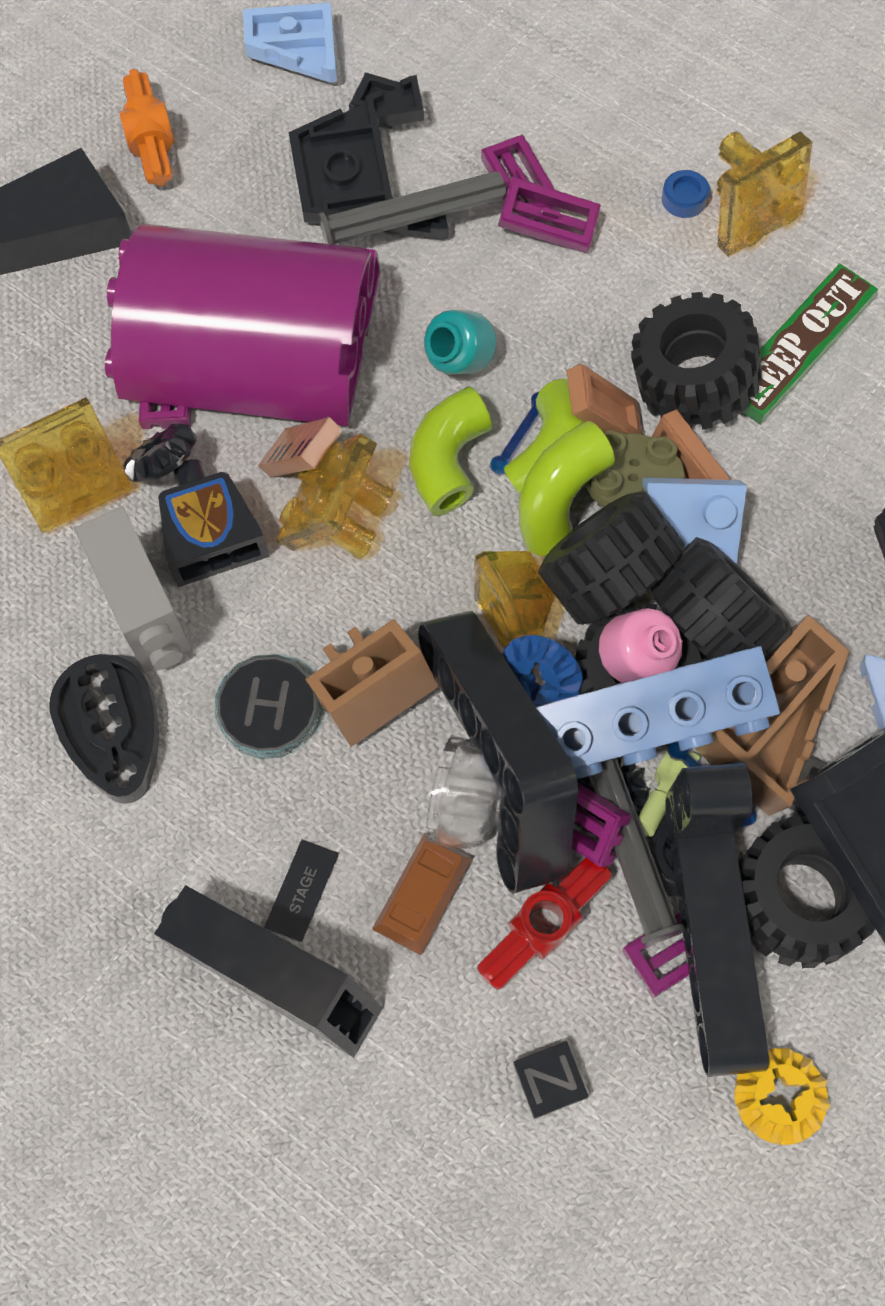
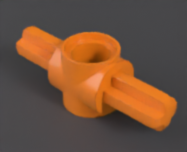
(147, 128)

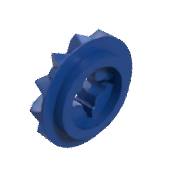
(556, 667)

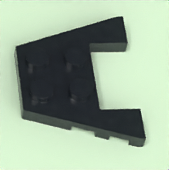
(343, 160)

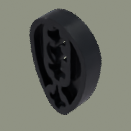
(79, 727)

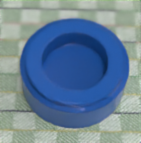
(685, 193)

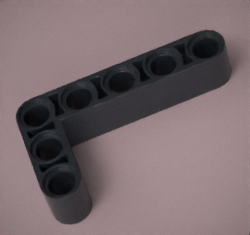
(519, 749)
(701, 820)

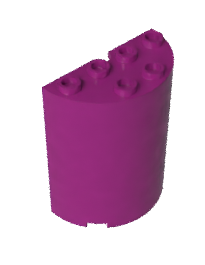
(240, 322)

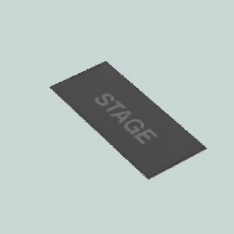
(301, 890)

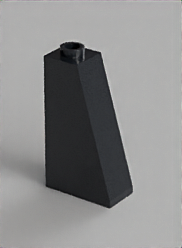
(58, 215)
(270, 970)

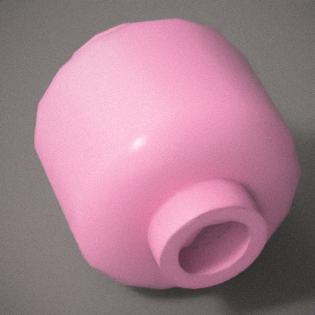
(640, 645)

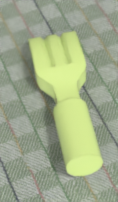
(655, 805)

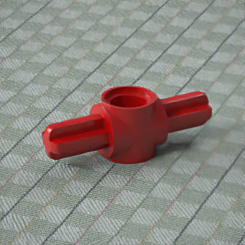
(524, 941)

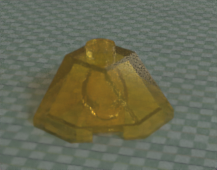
(512, 594)

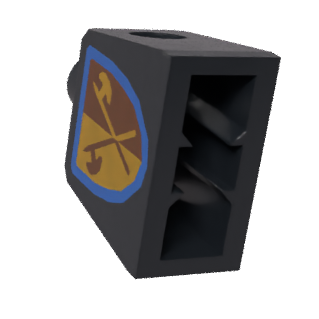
(207, 525)

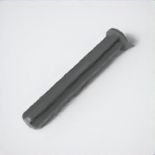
(412, 208)
(637, 861)

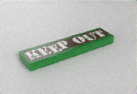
(808, 337)

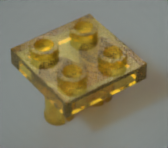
(760, 189)
(63, 465)
(327, 495)

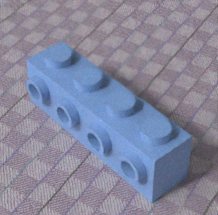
(663, 710)

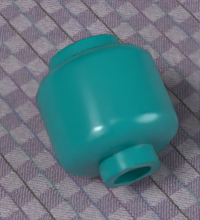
(460, 342)

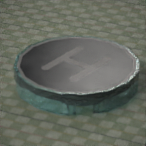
(267, 706)

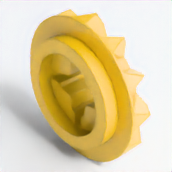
(771, 1121)

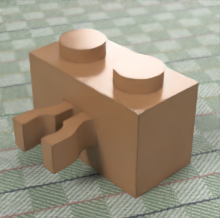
(371, 681)

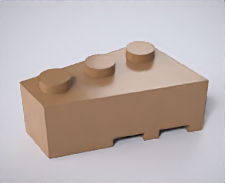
(804, 681)

